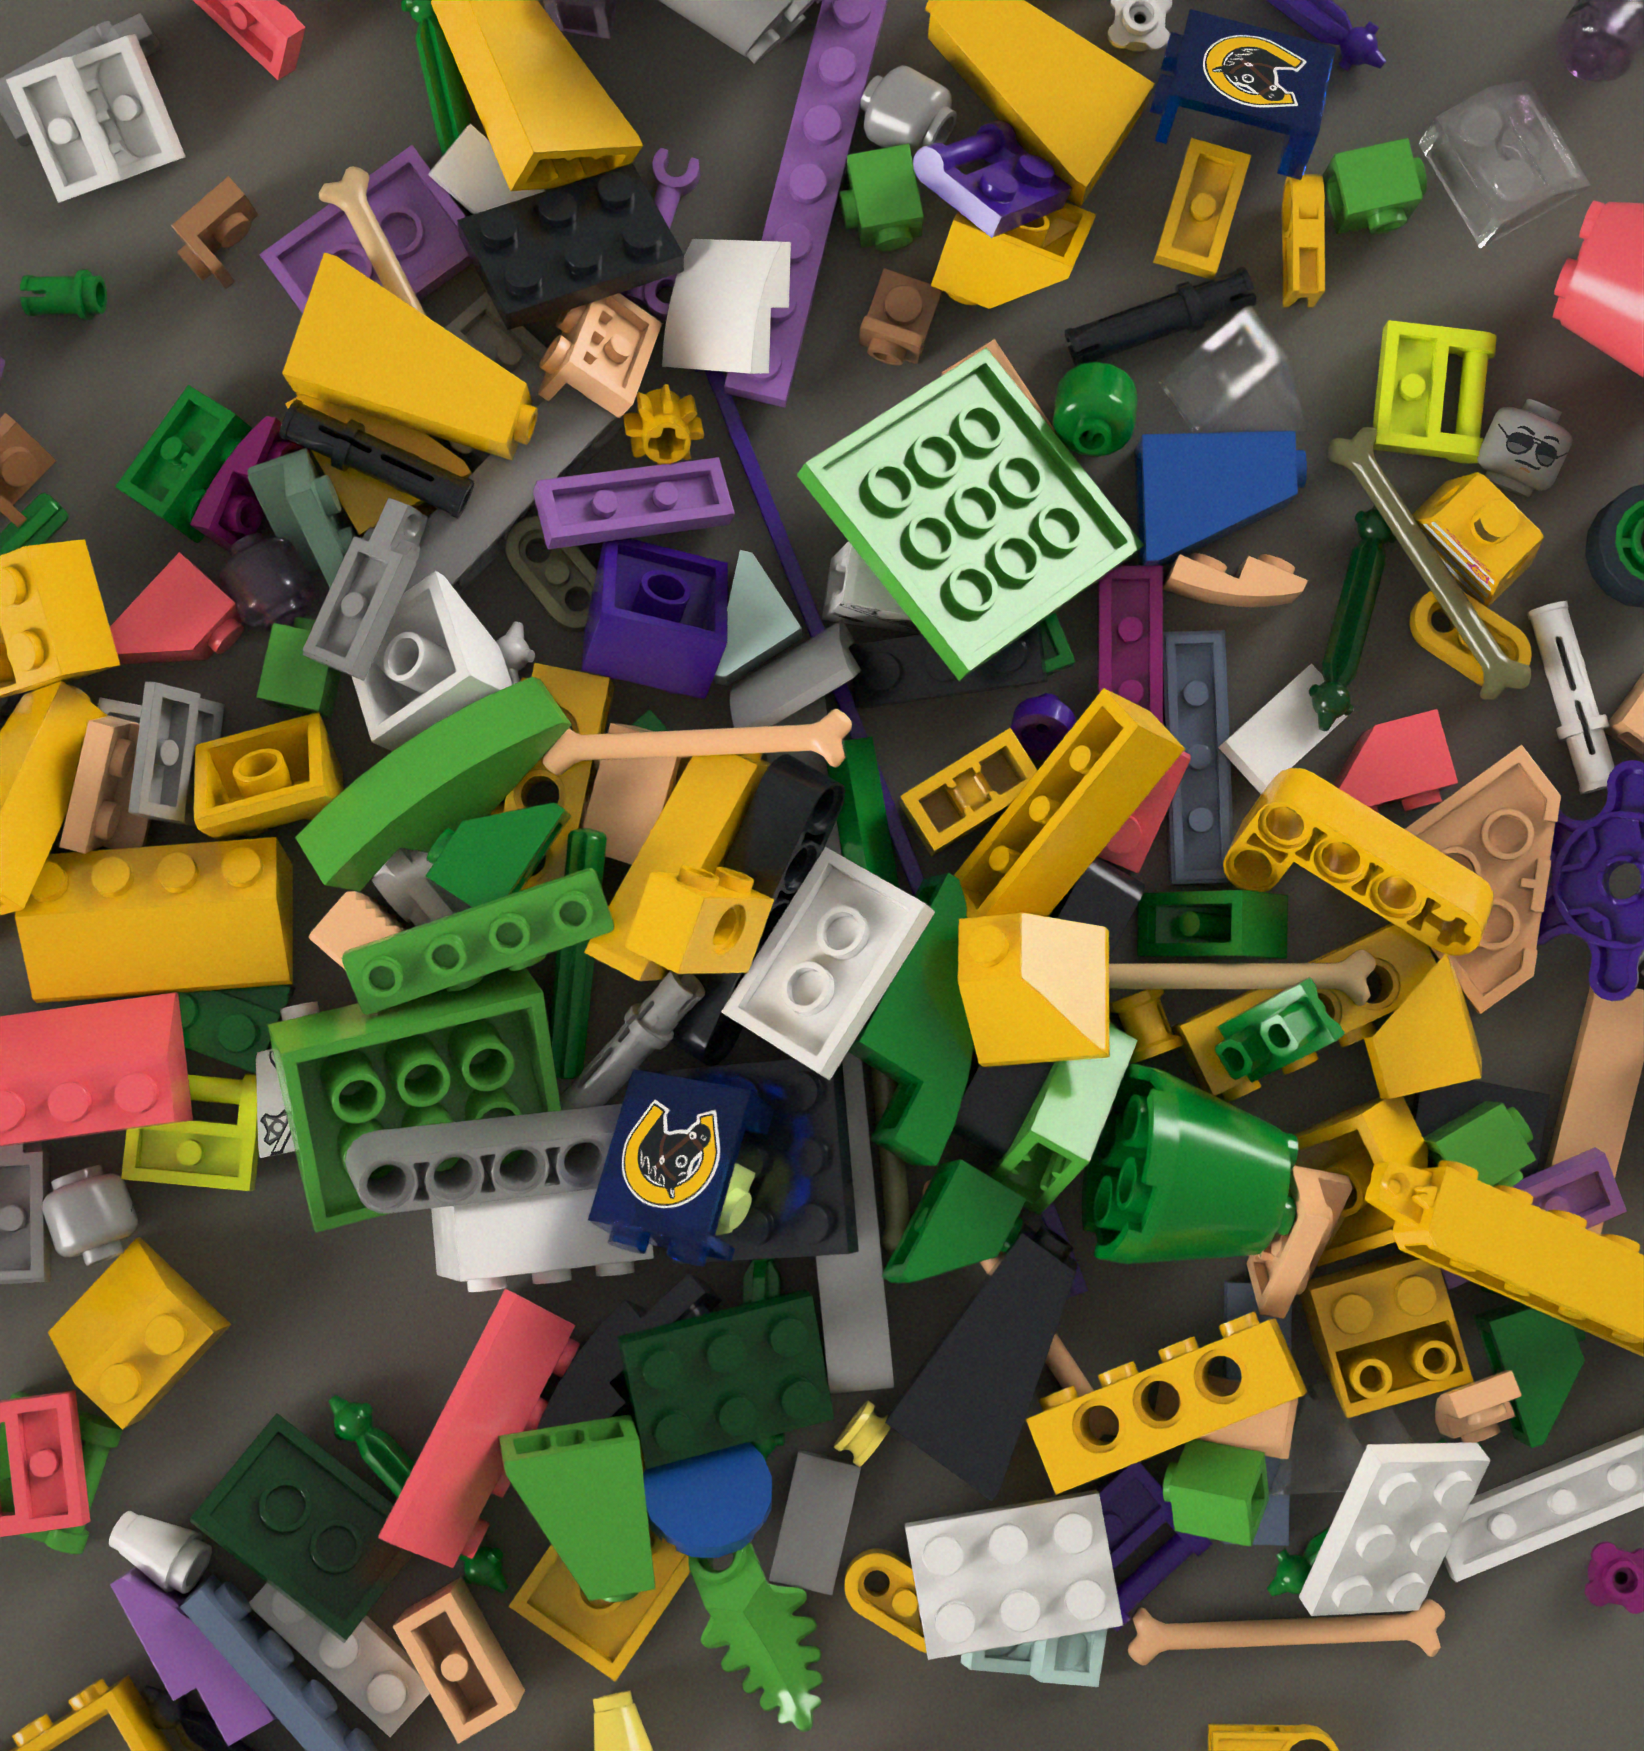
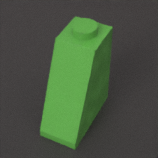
(1063, 1124)
(588, 1500)

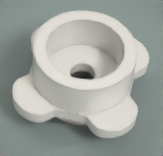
(1135, 36)

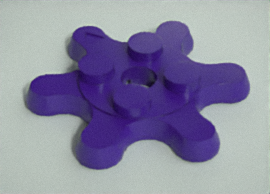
(1579, 888)

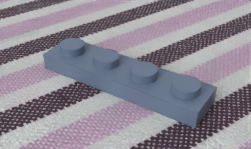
(267, 1668)

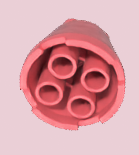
(1605, 286)

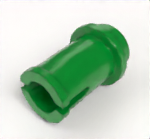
(65, 295)

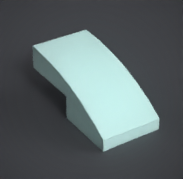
(1057, 1660)

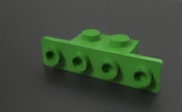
(478, 941)

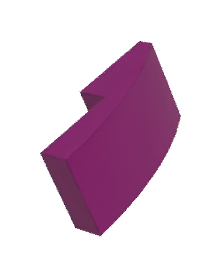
(230, 504)

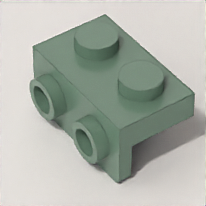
(303, 510)

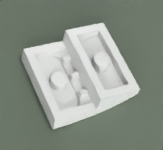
(96, 117)
(724, 305)

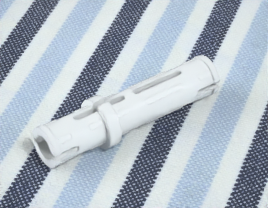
(1553, 625)

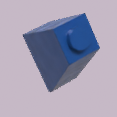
(1210, 486)

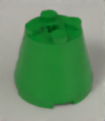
(1185, 1175)

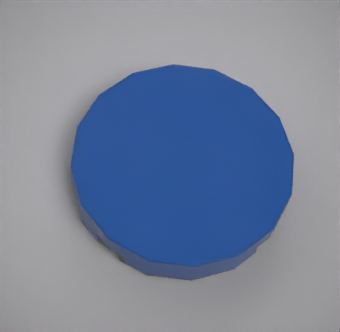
(709, 1500)

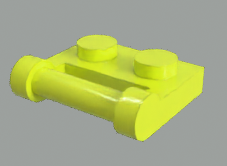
(1414, 388)
(200, 1150)

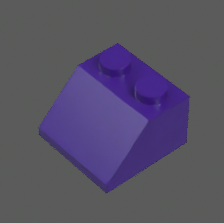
(657, 617)

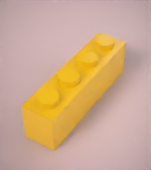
(1068, 810)

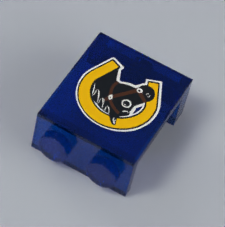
(1248, 79)
(674, 1165)

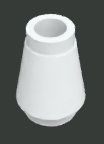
(162, 1551)

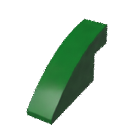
(923, 1034)

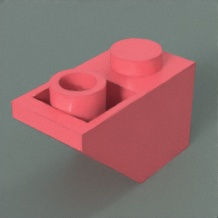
(1399, 763)

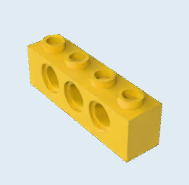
(587, 705)
(1400, 963)
(1077, 1456)

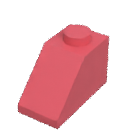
(177, 618)

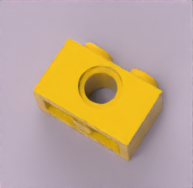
(700, 921)

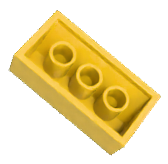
(159, 920)

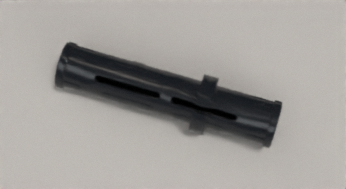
(1178, 311)
(352, 447)

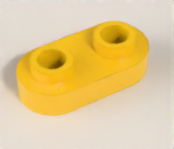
(1451, 646)
(893, 1607)

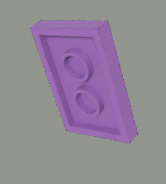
(414, 216)

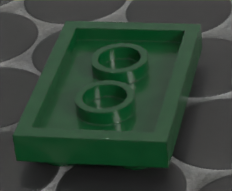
(726, 1378)
(305, 1527)

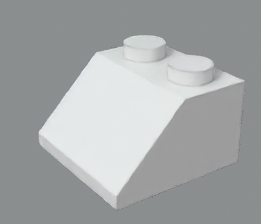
(428, 664)

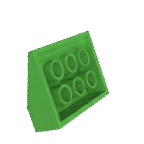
(408, 1066)

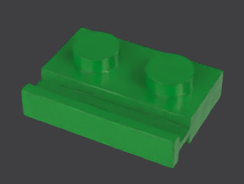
(232, 1022)

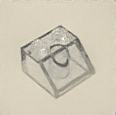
(1502, 160)

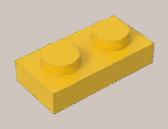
(1202, 209)

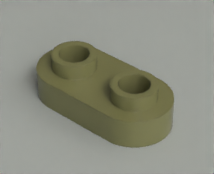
(553, 579)

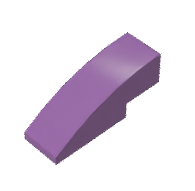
(188, 1658)

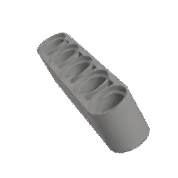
(564, 440)
(481, 1148)

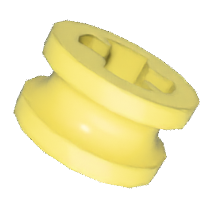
(863, 1434)

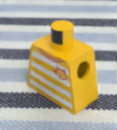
(1479, 535)

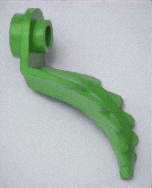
(761, 1634)

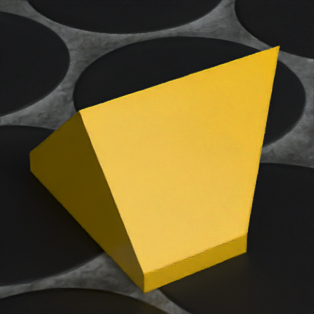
(1426, 1039)

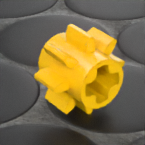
(663, 426)

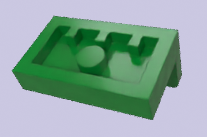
(183, 459)

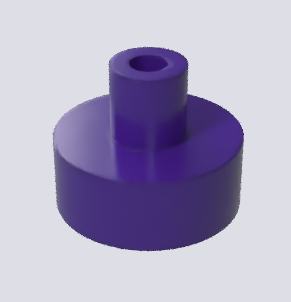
(1041, 724)

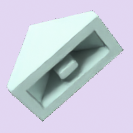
(757, 622)

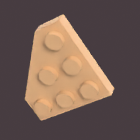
(1504, 833)

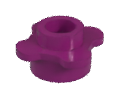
(1604, 1565)

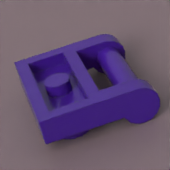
(1001, 195)
(1131, 1513)

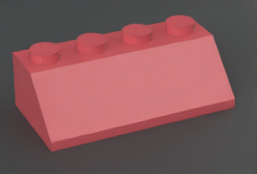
(92, 1069)
(463, 1456)

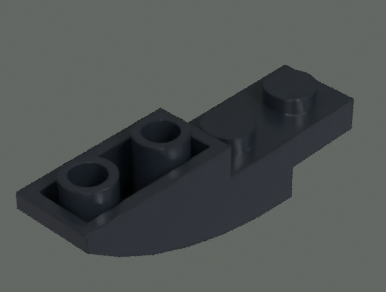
(595, 1379)

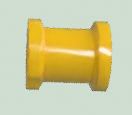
(1146, 1022)

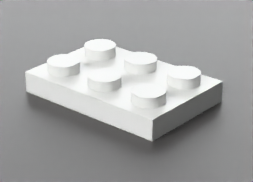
(828, 962)
(1393, 1527)
(1013, 1574)

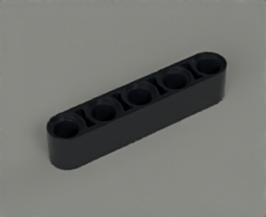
(777, 849)
(1002, 1096)

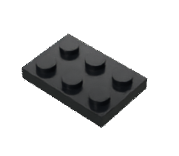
(570, 246)

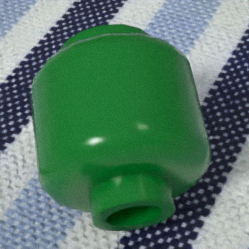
(1095, 409)

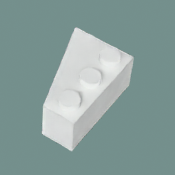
(525, 1236)

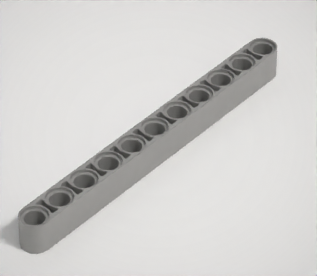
(851, 1283)

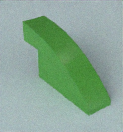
(433, 783)

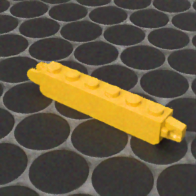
(1515, 1247)

